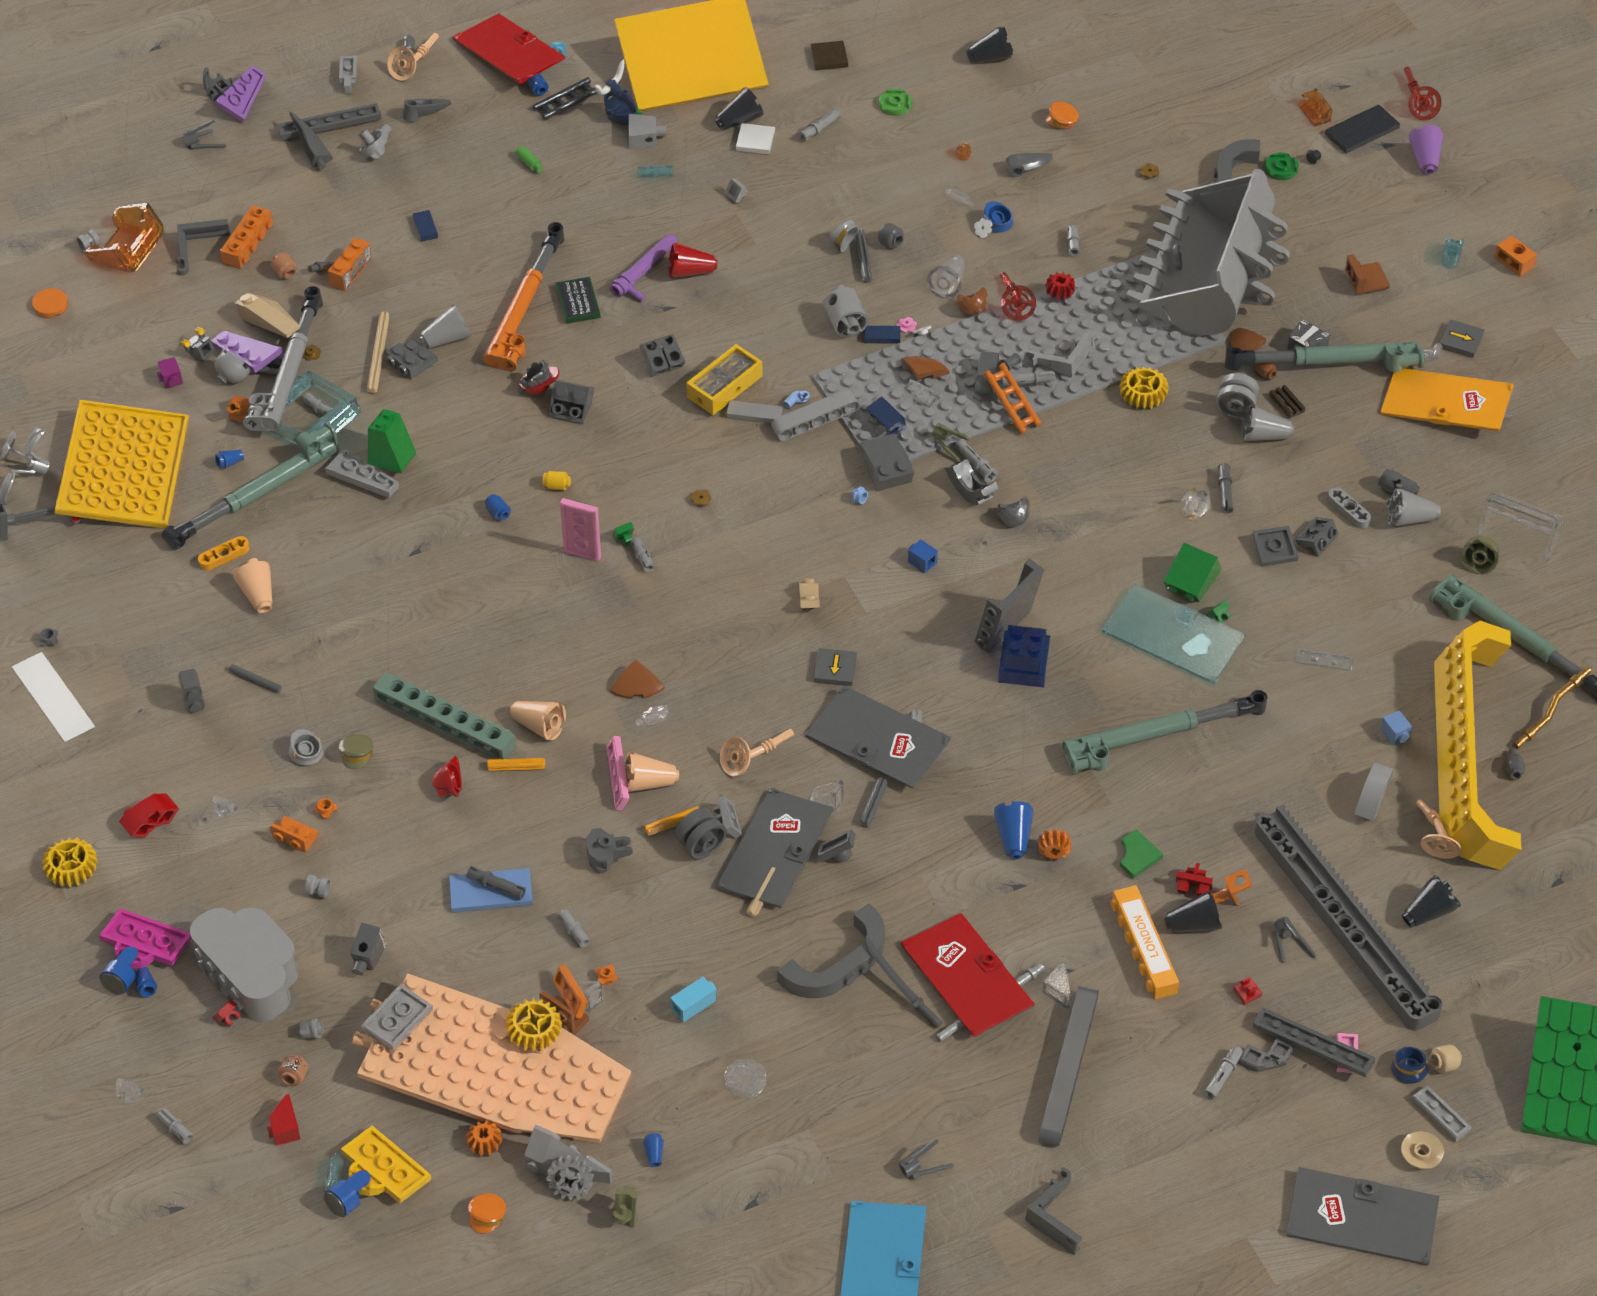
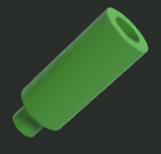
(528, 159)

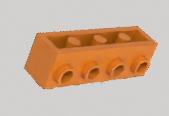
(246, 237)

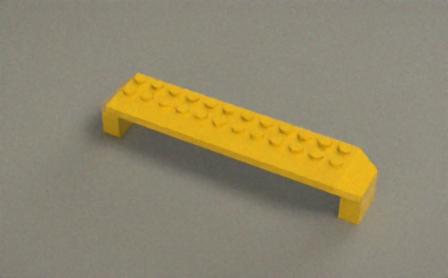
(1456, 753)

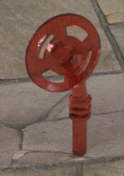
(1422, 100)
(1018, 302)

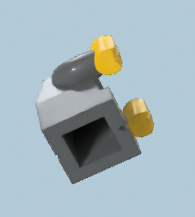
(199, 346)

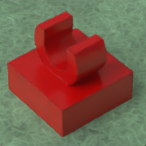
(1247, 990)
(225, 1012)

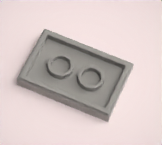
(396, 1017)

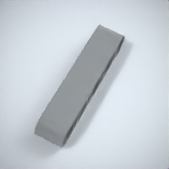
(815, 415)

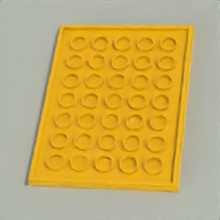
(690, 53)
(122, 464)

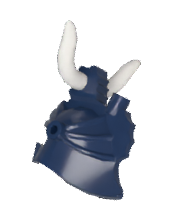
(617, 102)

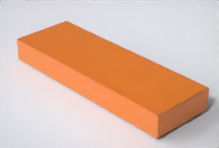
(570, 991)

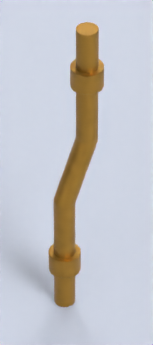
(1530, 733)

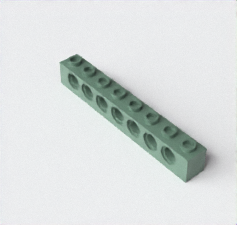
(444, 716)

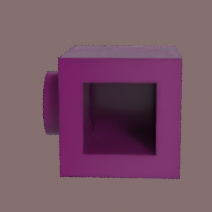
(169, 373)

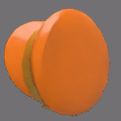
(1062, 115)
(486, 1212)

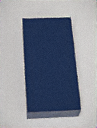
(425, 225)
(882, 334)

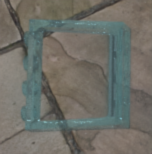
(338, 416)

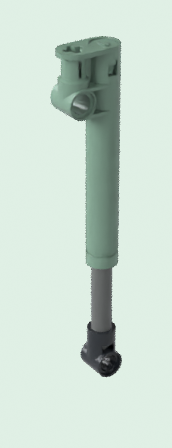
(1393, 355)
(312, 448)
(1461, 599)
(1093, 749)

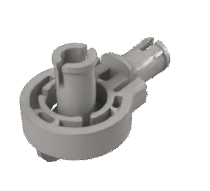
(374, 143)

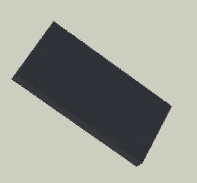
(1362, 128)

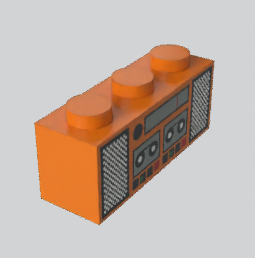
(349, 264)

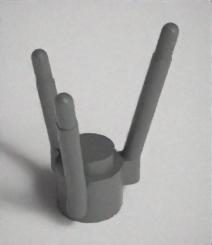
(191, 137)
(1286, 929)
(910, 1166)

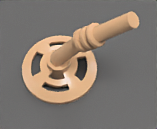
(404, 63)
(740, 756)
(1440, 840)

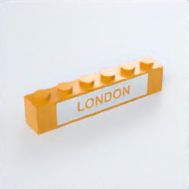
(1145, 942)

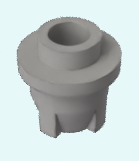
(311, 1029)

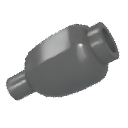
(1514, 764)

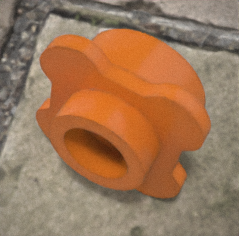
(325, 803)
(606, 979)

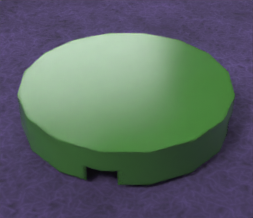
(895, 102)

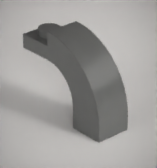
(968, 483)

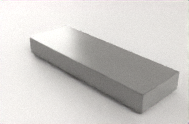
(753, 411)
(1441, 1113)

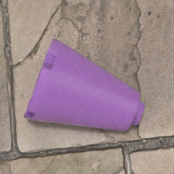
(1427, 147)

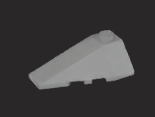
(546, 1147)

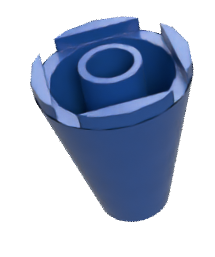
(1014, 827)

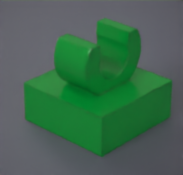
(624, 533)
(1219, 610)

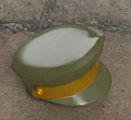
(356, 750)

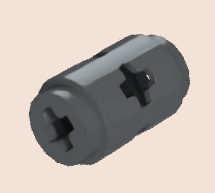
(1391, 478)

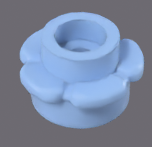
(859, 495)

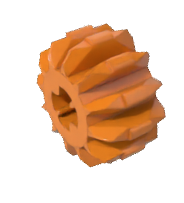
(1054, 844)
(484, 1138)

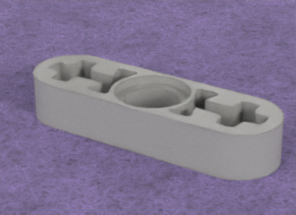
(1351, 515)

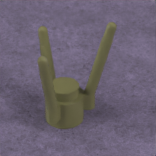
(941, 433)

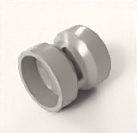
(90, 238)
(317, 886)

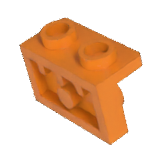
(294, 833)

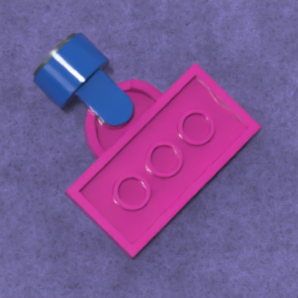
(136, 945)

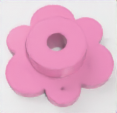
(907, 325)

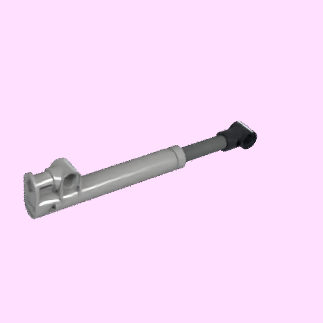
(268, 408)

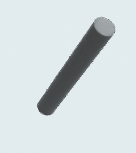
(255, 678)

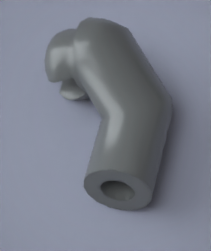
(409, 42)

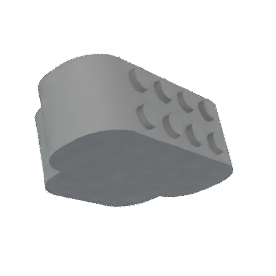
(246, 959)

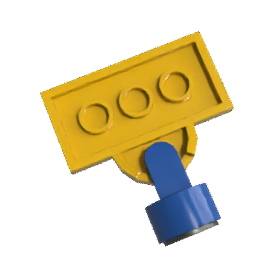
(375, 1169)

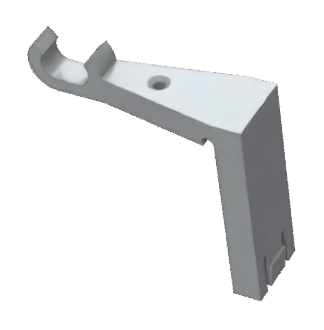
(1060, 364)

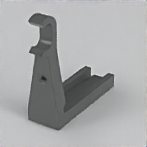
(197, 231)
(1048, 1224)

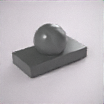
(837, 847)

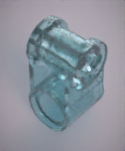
(1452, 252)

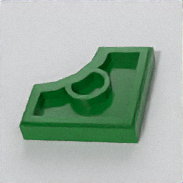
(1139, 854)

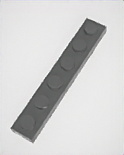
(333, 120)
(1314, 1042)

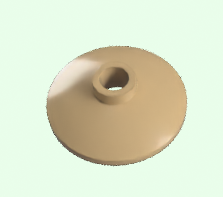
(1423, 1143)

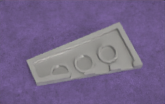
(354, 471)

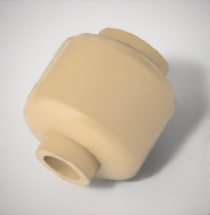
(1445, 1058)

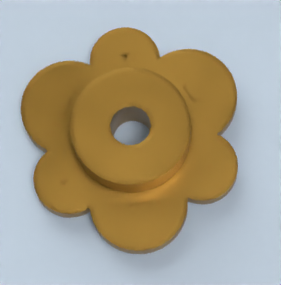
(1149, 170)
(312, 352)
(701, 497)

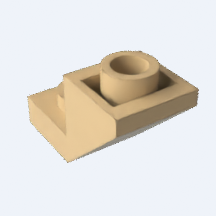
(809, 593)

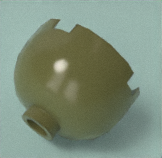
(1480, 555)

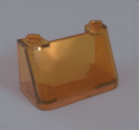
(132, 241)

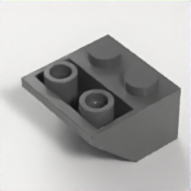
(570, 401)

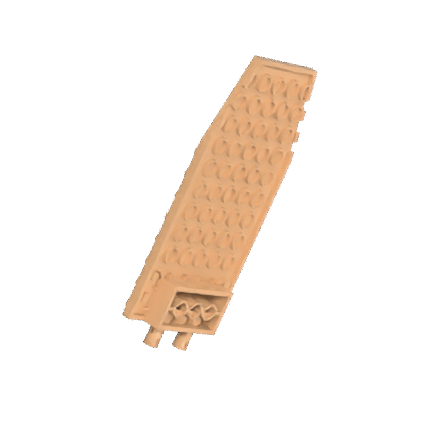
(472, 1068)

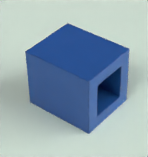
(922, 556)

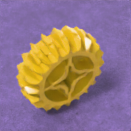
(1144, 384)
(70, 867)
(525, 1032)

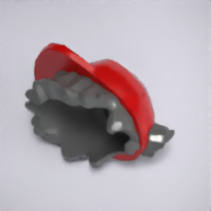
(538, 378)

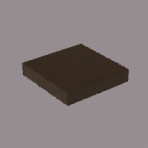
(829, 55)

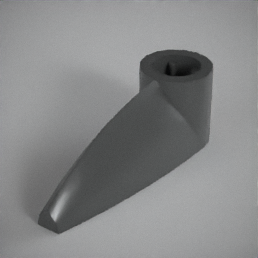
(422, 107)
(1026, 161)

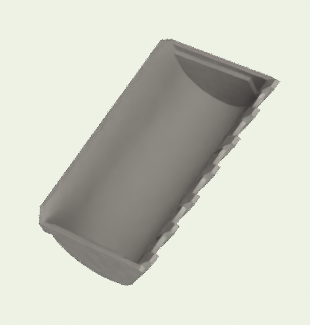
(1222, 242)

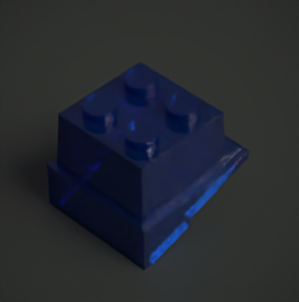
(1024, 656)

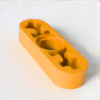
(209, 555)

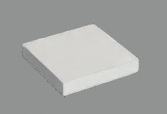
(755, 138)

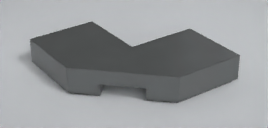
(1260, 1061)

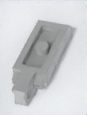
(348, 72)

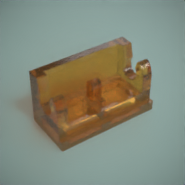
(1316, 108)

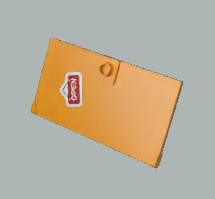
(1447, 399)

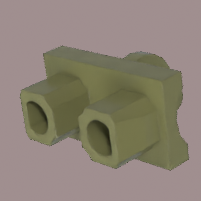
(625, 1206)

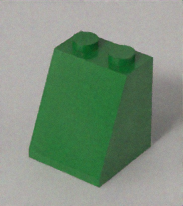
(389, 442)
(1192, 573)

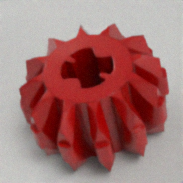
(1060, 286)

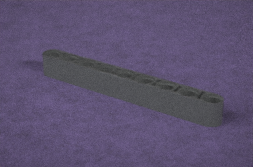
(1068, 1066)

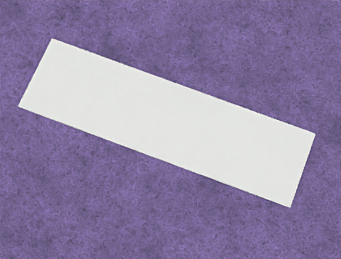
(53, 696)

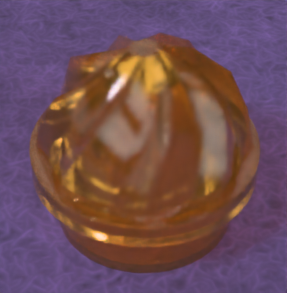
(963, 151)

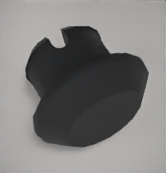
(1313, 156)

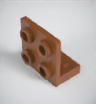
(1365, 277)
(568, 1020)

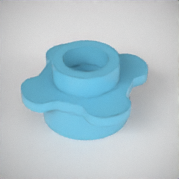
(558, 45)

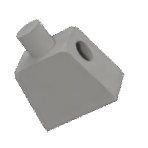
(644, 131)

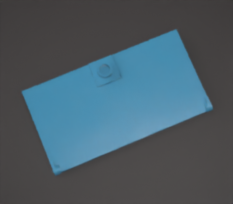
(883, 1249)

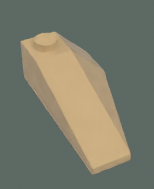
(266, 314)

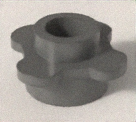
(48, 637)

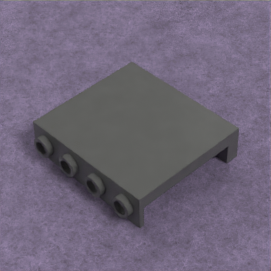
(1011, 609)

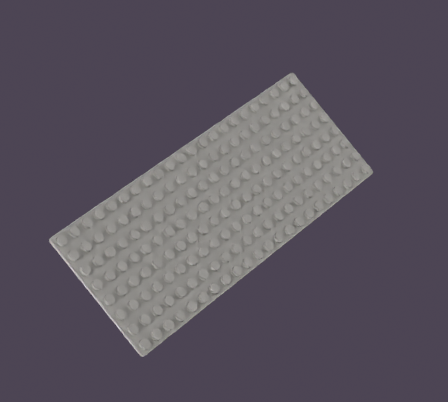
(1123, 339)

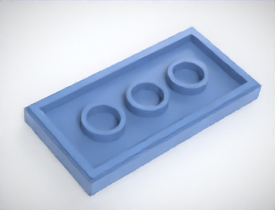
(471, 895)

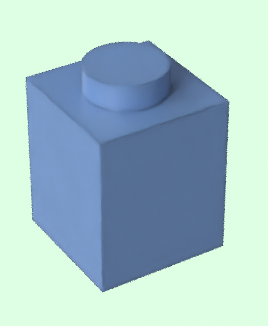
(1396, 728)

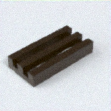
(1290, 401)

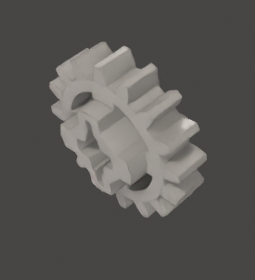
(570, 1177)

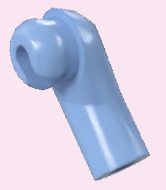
(796, 397)

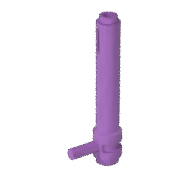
(627, 280)

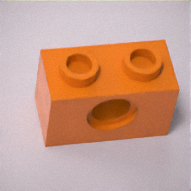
(1515, 255)

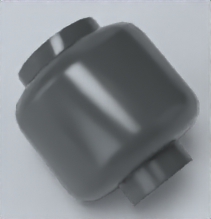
(890, 235)

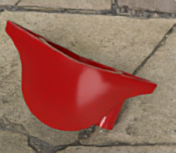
(448, 778)

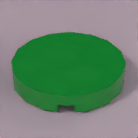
(1281, 166)

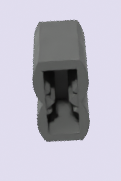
(191, 690)

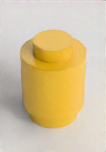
(556, 480)

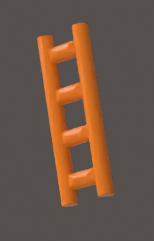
(1023, 402)

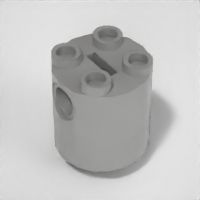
(845, 311)

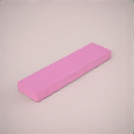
(617, 773)

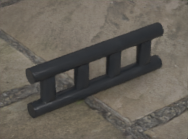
(565, 105)

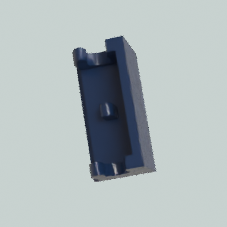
(887, 415)

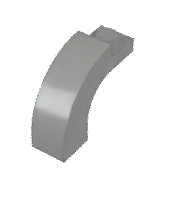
(1373, 791)

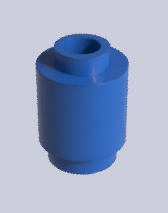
(538, 84)
(497, 507)

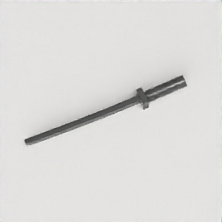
(918, 1003)

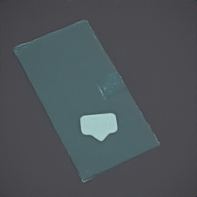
(1174, 633)

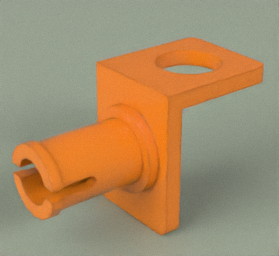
(238, 408)
(1231, 889)

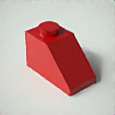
(283, 1123)

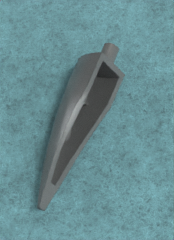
(314, 148)

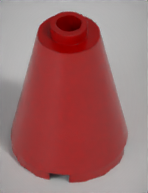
(689, 261)

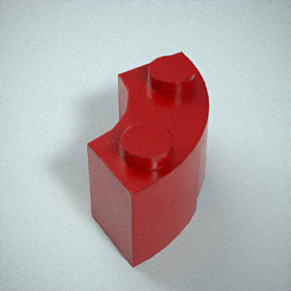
(148, 814)

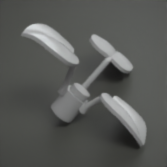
(35, 463)

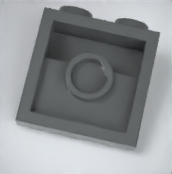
(410, 358)

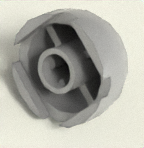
(230, 368)

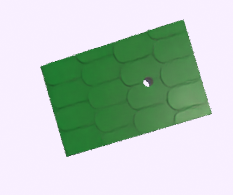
(1563, 1073)

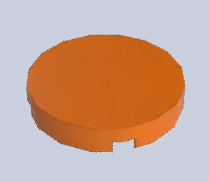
(50, 302)

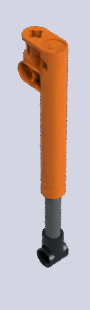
(506, 345)

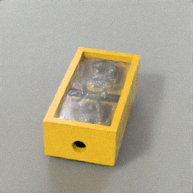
(724, 379)

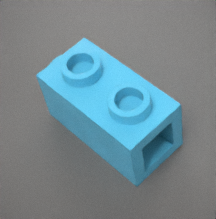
(693, 999)

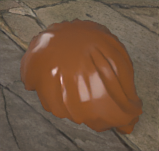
(972, 304)

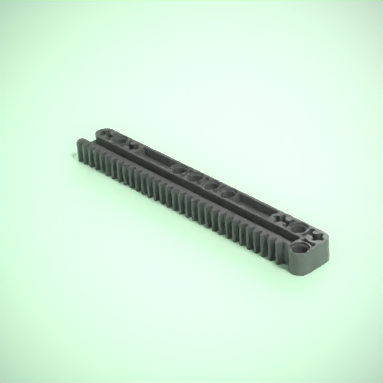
(1360, 936)

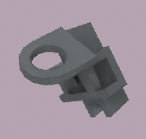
(211, 85)

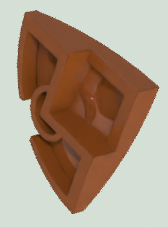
(1246, 339)
(924, 367)
(636, 681)

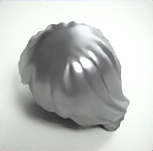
(1014, 514)

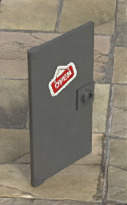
(878, 737)
(778, 838)
(1363, 1216)

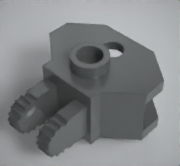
(605, 849)

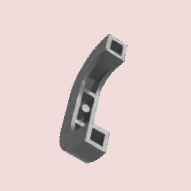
(1234, 154)
(843, 973)

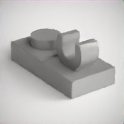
(728, 816)

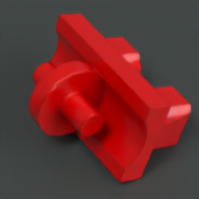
(1192, 878)

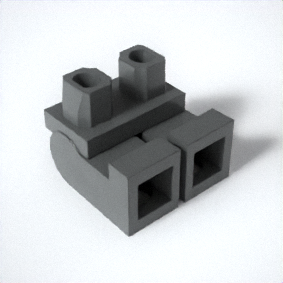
(662, 355)

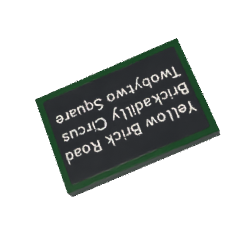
(577, 300)

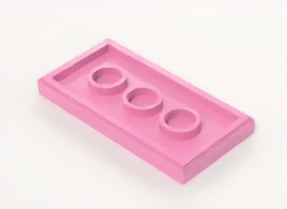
(580, 529)

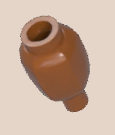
(1266, 370)

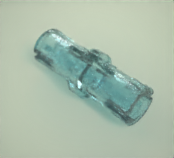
(656, 170)

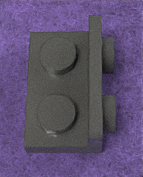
(1318, 534)

